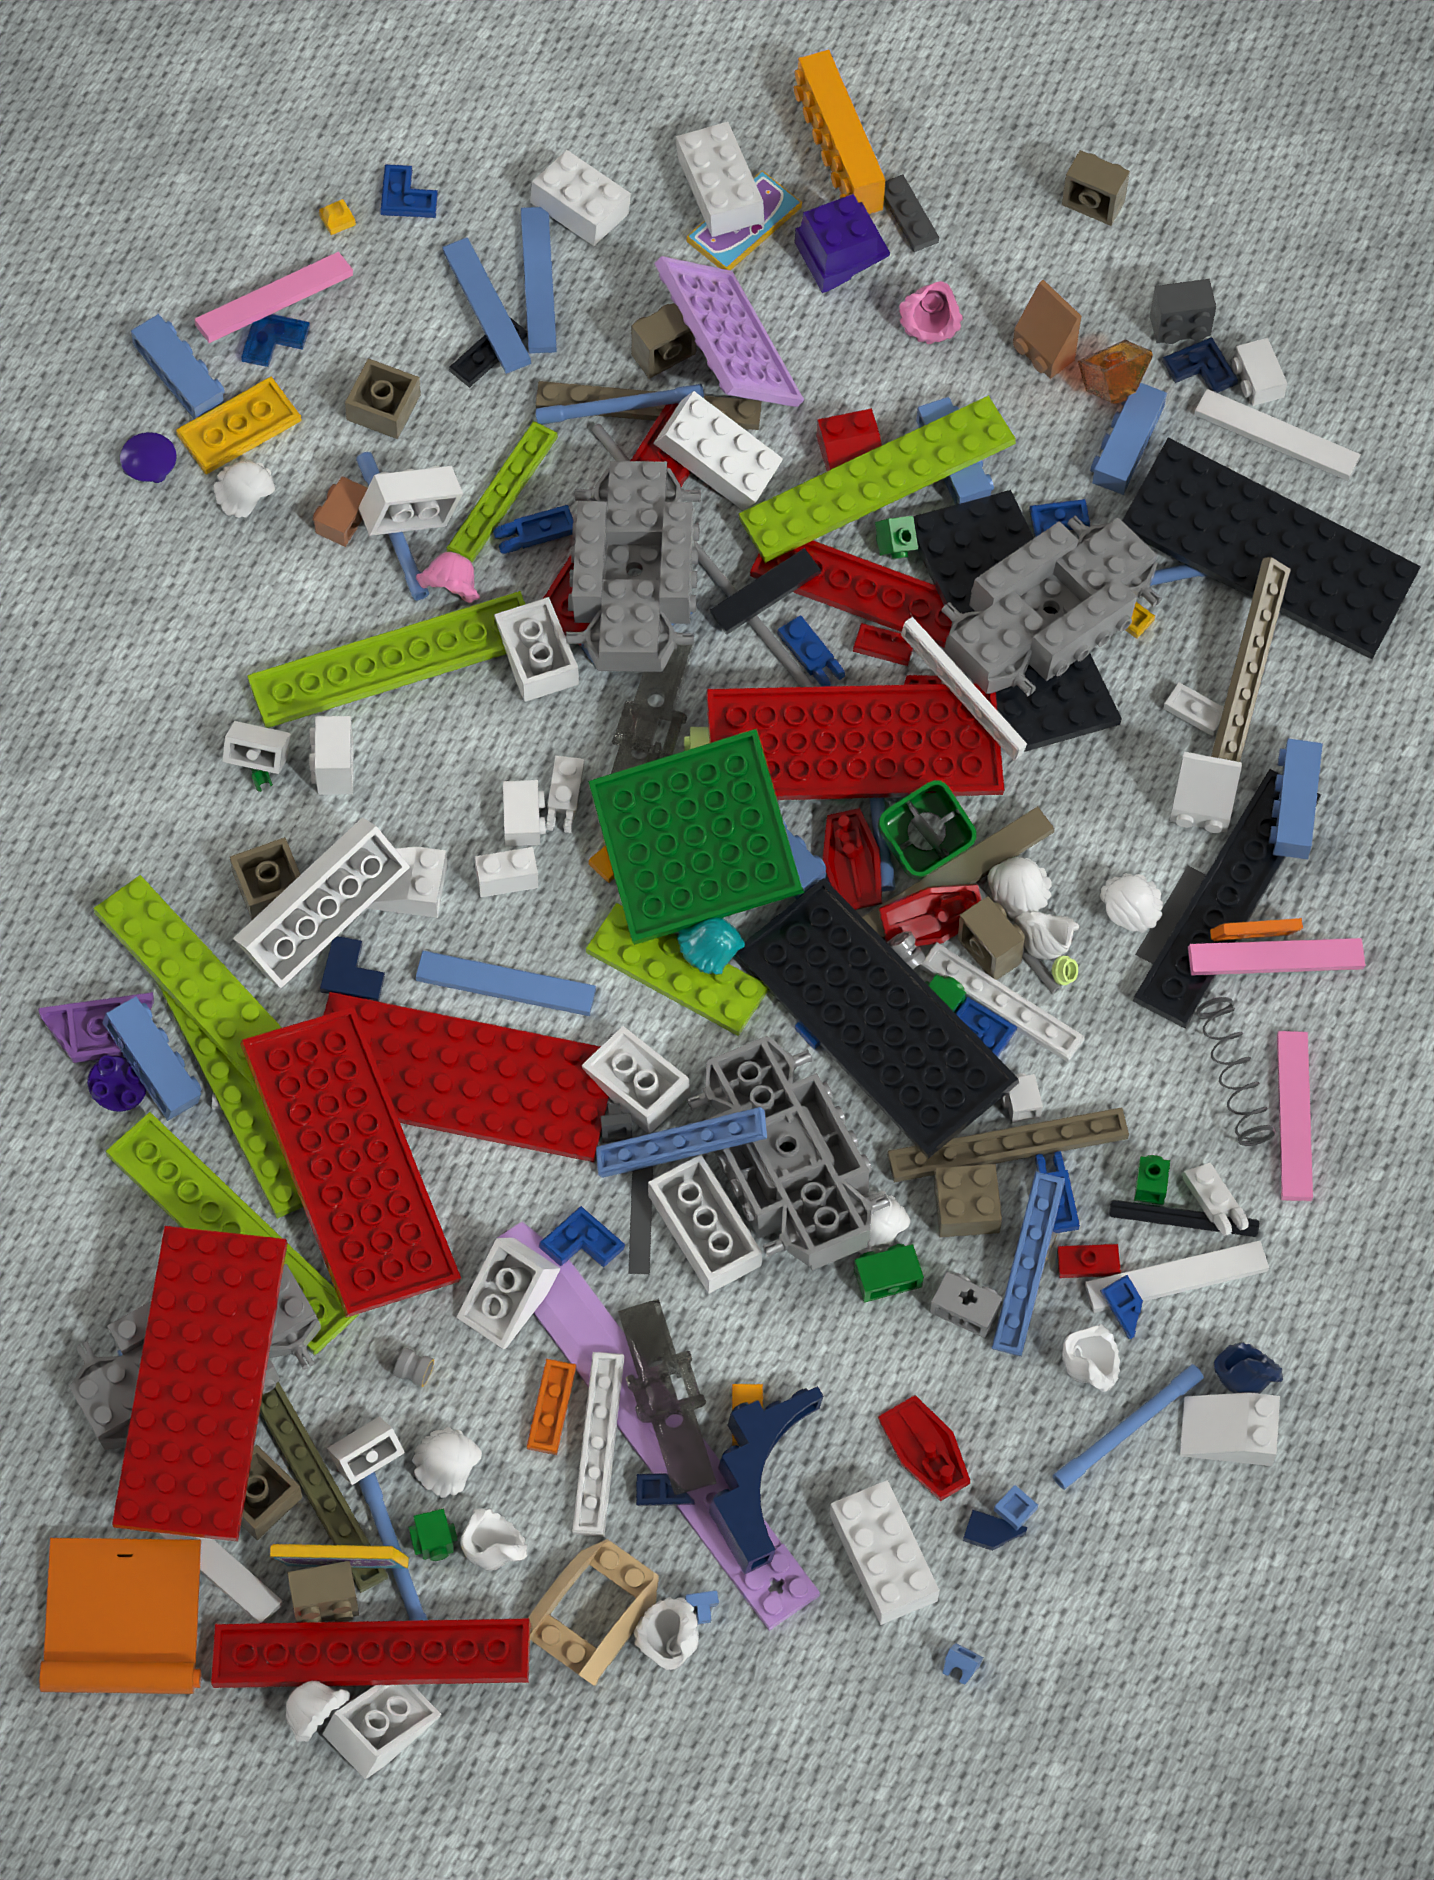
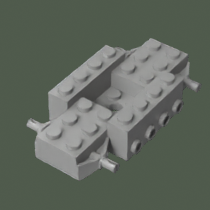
(624, 523)
(1085, 579)
(806, 1191)
(108, 1384)

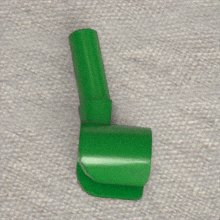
(260, 777)

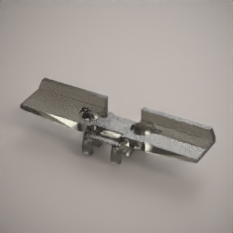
(640, 719)
(656, 1398)

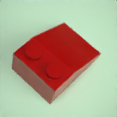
(847, 437)

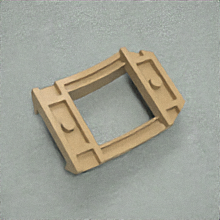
(566, 1644)

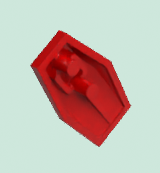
(853, 859)
(929, 913)
(925, 1447)

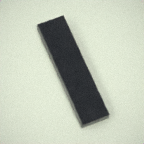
(765, 591)

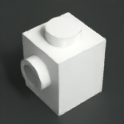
(1023, 1100)

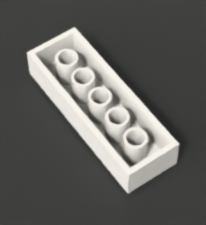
(321, 902)

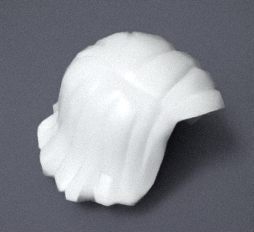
(242, 487)
(1019, 886)
(1132, 902)
(1046, 935)
(885, 1223)
(1092, 1357)
(445, 1461)
(492, 1540)
(668, 1632)
(310, 1706)

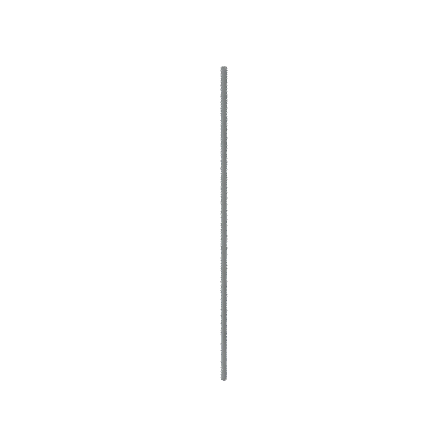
(801, 678)

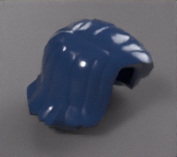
(1246, 1369)

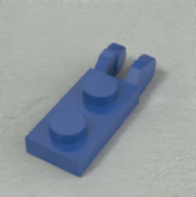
(535, 529)
(810, 650)
(1067, 1214)

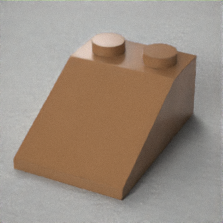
(1048, 331)

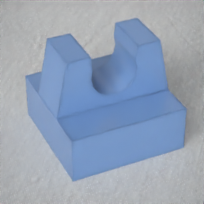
(1015, 1507)
(702, 1604)
(964, 1659)

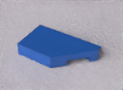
(1124, 1303)

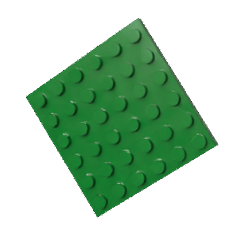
(695, 836)

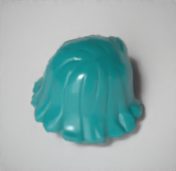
(710, 944)

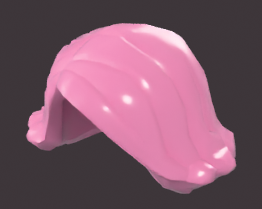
(931, 313)
(451, 572)

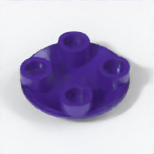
(148, 457)
(115, 1084)

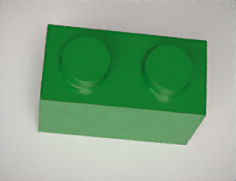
(888, 1272)

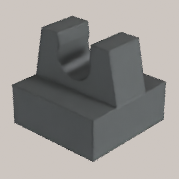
(616, 1125)

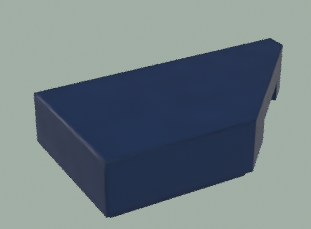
(658, 1491)
(990, 1531)

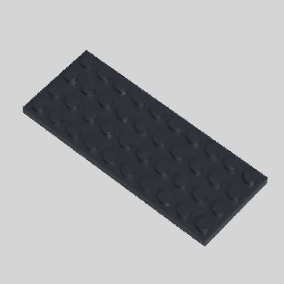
(1231, 523)
(962, 545)
(876, 1018)

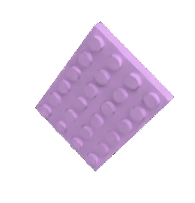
(728, 332)

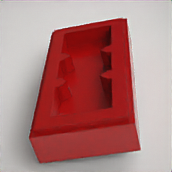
(882, 644)
(1088, 1261)

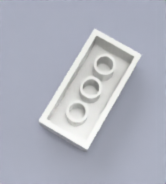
(720, 179)
(718, 451)
(705, 1224)
(884, 1552)

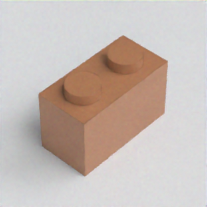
(340, 513)

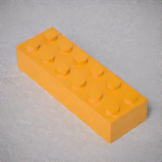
(838, 130)

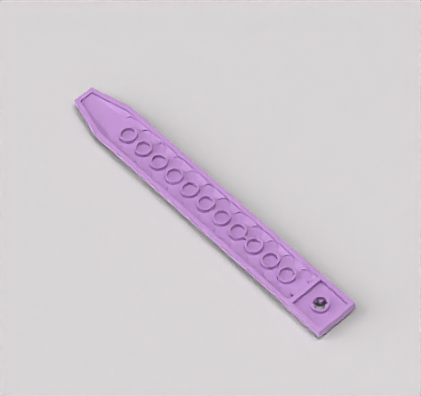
(584, 1326)

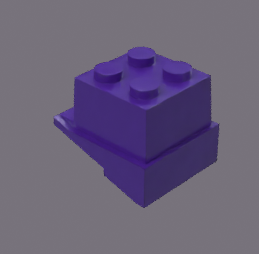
(839, 242)

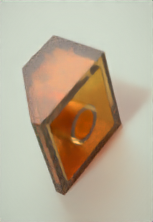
(1115, 371)

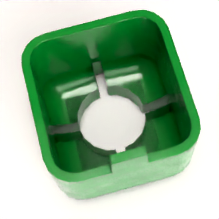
(959, 830)

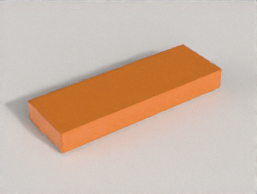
(1256, 929)
(551, 1406)

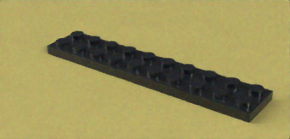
(1225, 896)

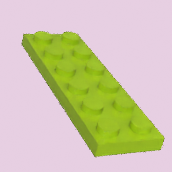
(721, 998)

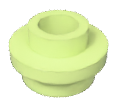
(1064, 970)

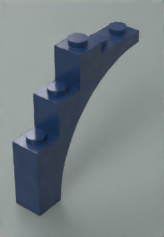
(739, 1511)

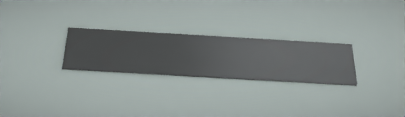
(1171, 914)
(640, 1222)

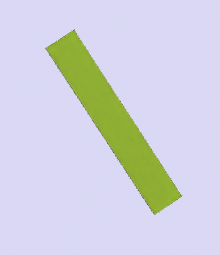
(502, 491)

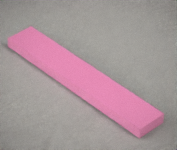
(273, 297)
(1276, 956)
(1294, 1116)

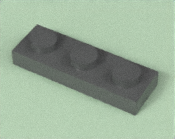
(909, 214)

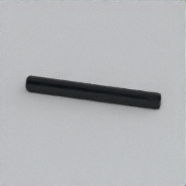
(1174, 1217)

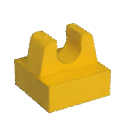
(337, 217)

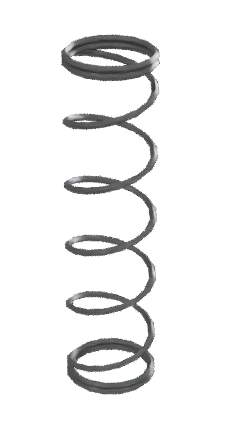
(1254, 1140)

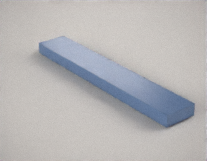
(538, 280)
(486, 305)
(505, 983)
(681, 1142)
(1028, 1264)

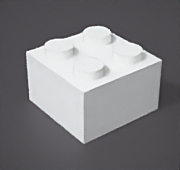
(332, 755)

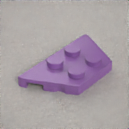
(81, 1027)

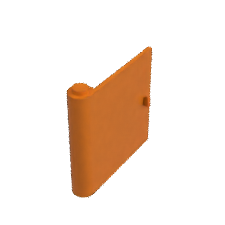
(122, 1616)

